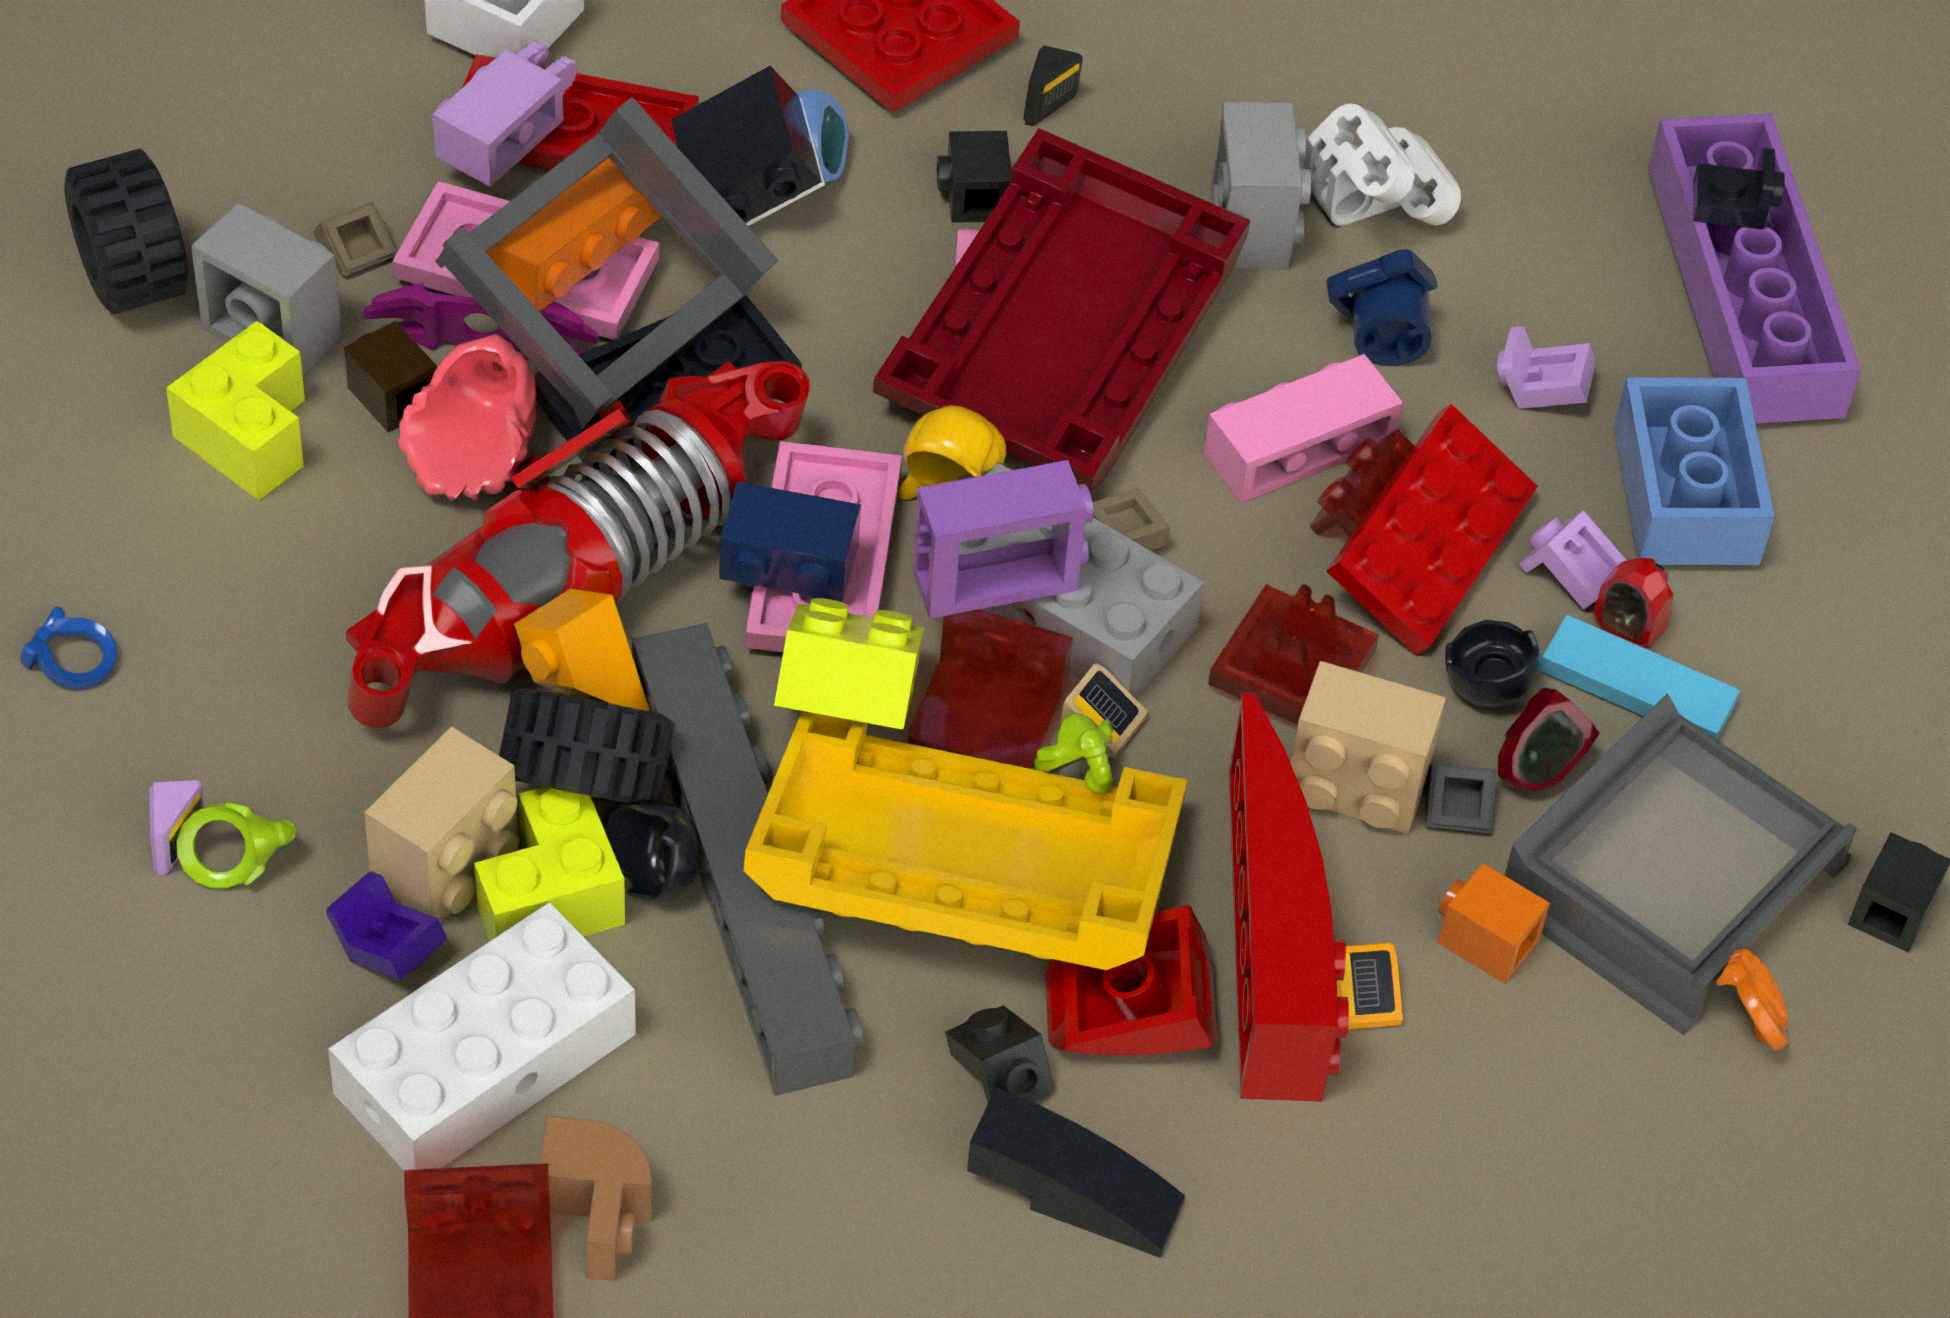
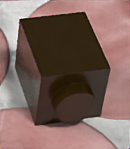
(386, 372)

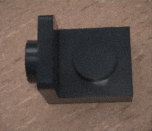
(1737, 194)

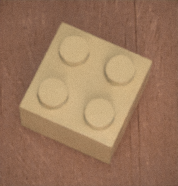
(1365, 746)
(440, 821)

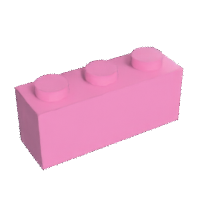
(1300, 427)

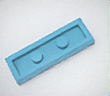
(1635, 675)

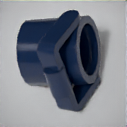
(1387, 306)

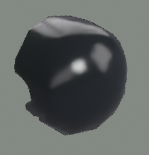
(1493, 663)
(654, 848)

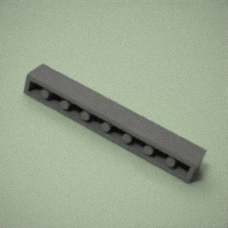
(770, 943)

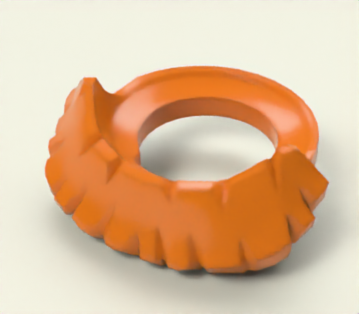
(1759, 997)

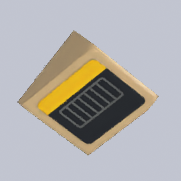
(1103, 698)

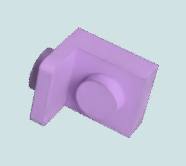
(1575, 555)

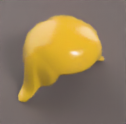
(947, 446)

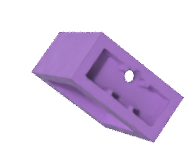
(995, 507)

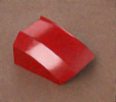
(1143, 1005)

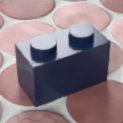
(789, 541)

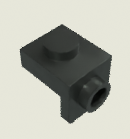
(1003, 1053)

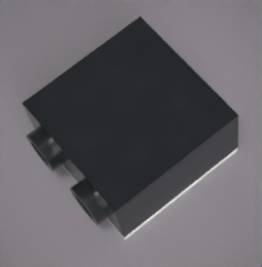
(752, 145)

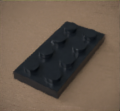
(737, 337)

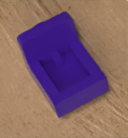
(382, 932)

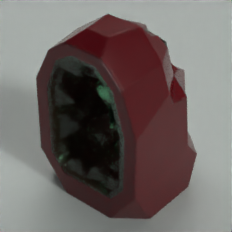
(1545, 742)

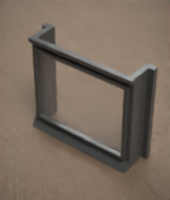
(1671, 861)

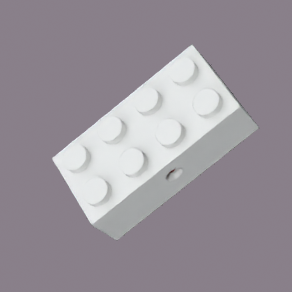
(483, 1041)

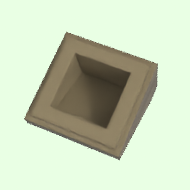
(356, 239)

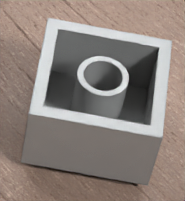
(1262, 179)
(267, 274)

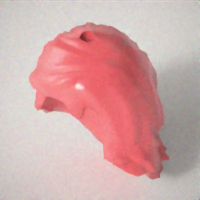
(471, 420)

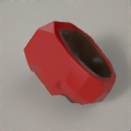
(1635, 601)

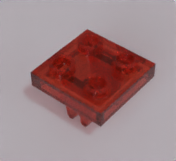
(1282, 645)

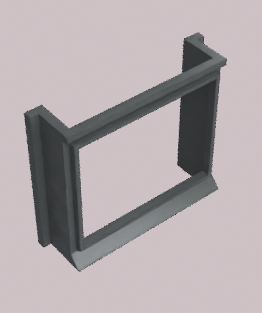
(680, 198)

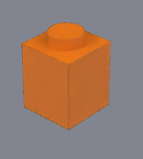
(1492, 921)

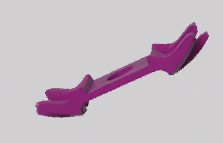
(440, 317)

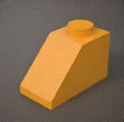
(581, 649)

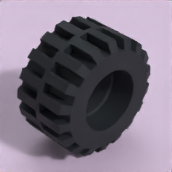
(126, 231)
(586, 746)

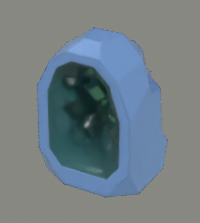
(828, 131)

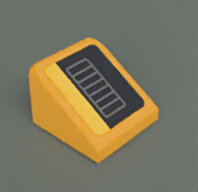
(1372, 986)

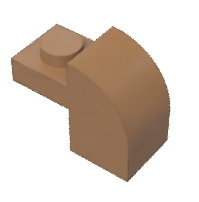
(599, 1176)

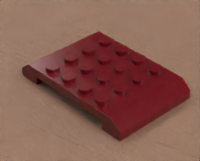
(1068, 307)

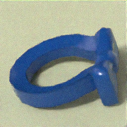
(59, 625)

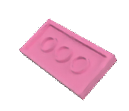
(600, 298)
(843, 476)

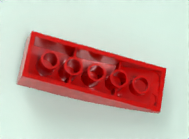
(1281, 924)

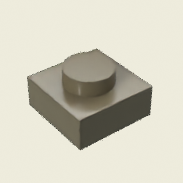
(1133, 517)

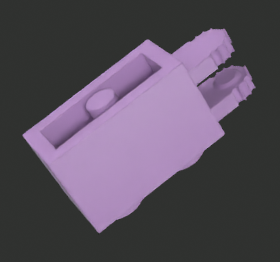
(502, 112)

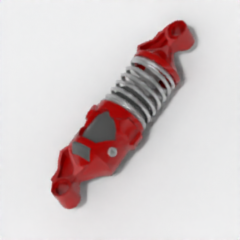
(573, 535)

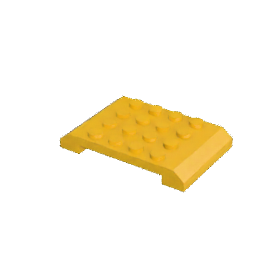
(965, 845)

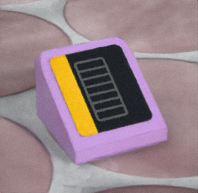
(169, 808)

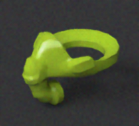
(1076, 739)
(261, 841)

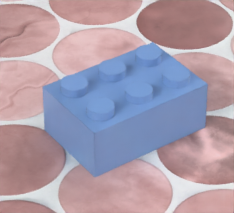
(1693, 471)

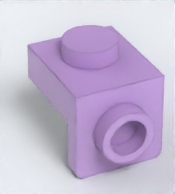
(1545, 374)

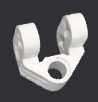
(1378, 174)

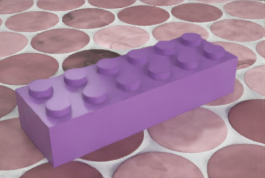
(1755, 291)

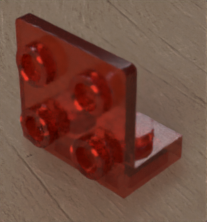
(993, 688)
(479, 1242)

